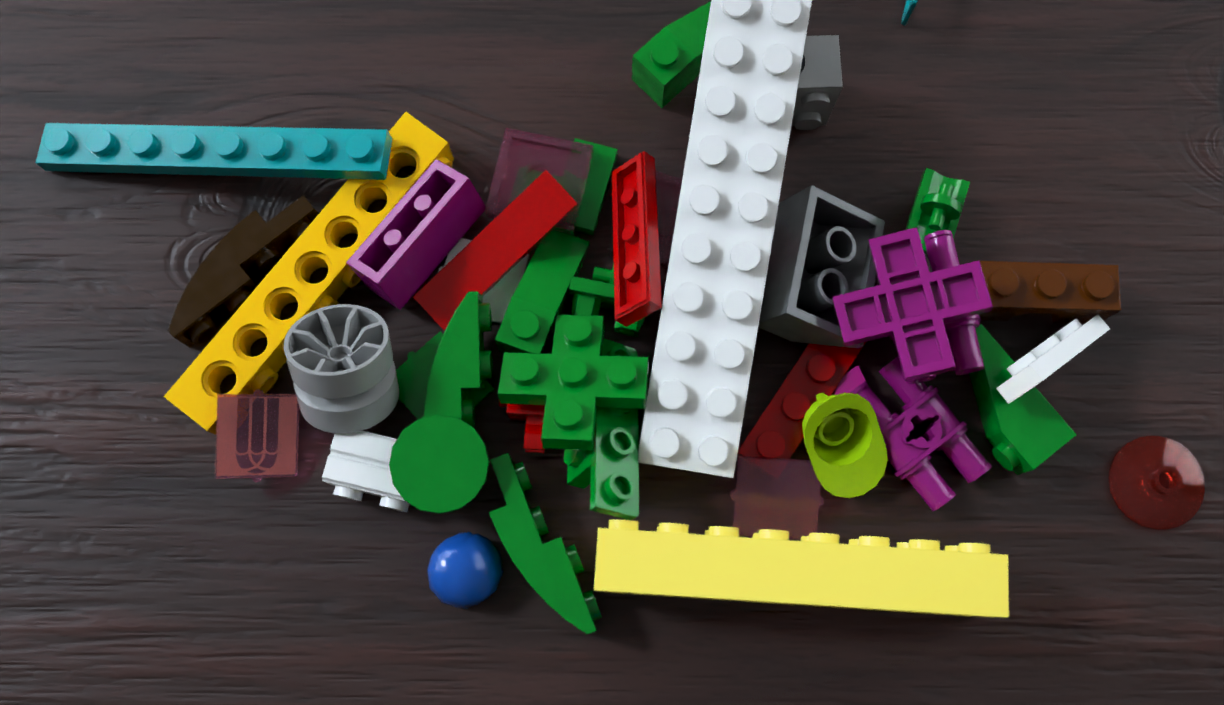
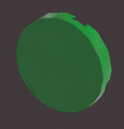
(439, 463)

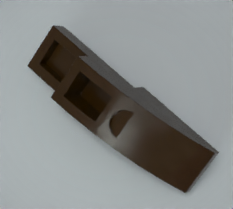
(228, 271)

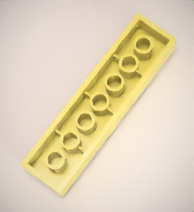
(803, 572)

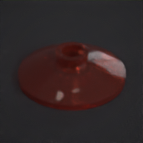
(1137, 486)

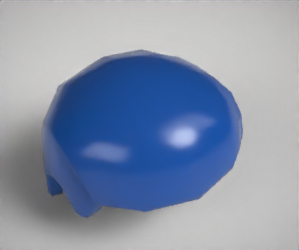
(464, 570)

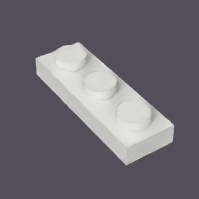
(1050, 356)

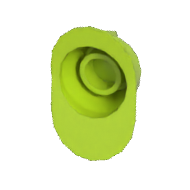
(844, 444)

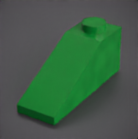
(672, 57)
(541, 295)
(1020, 431)

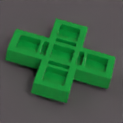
(574, 382)

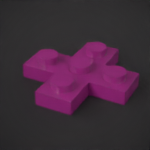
(912, 304)

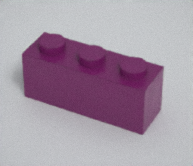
(417, 234)

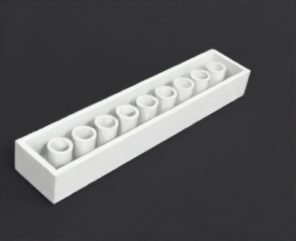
(723, 234)

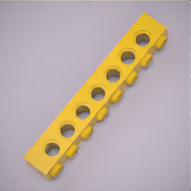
(290, 279)

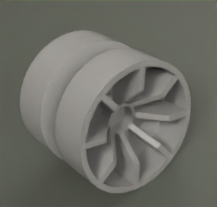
(342, 368)

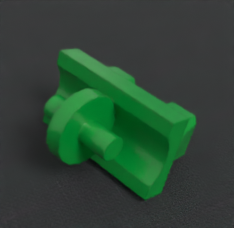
(937, 204)
(591, 295)

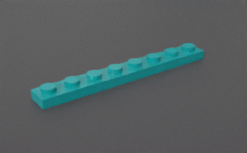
(216, 150)

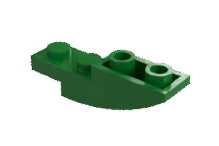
(461, 361)
(545, 566)

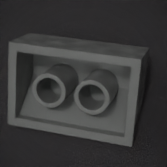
(816, 255)

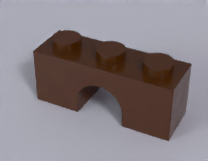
(1053, 288)

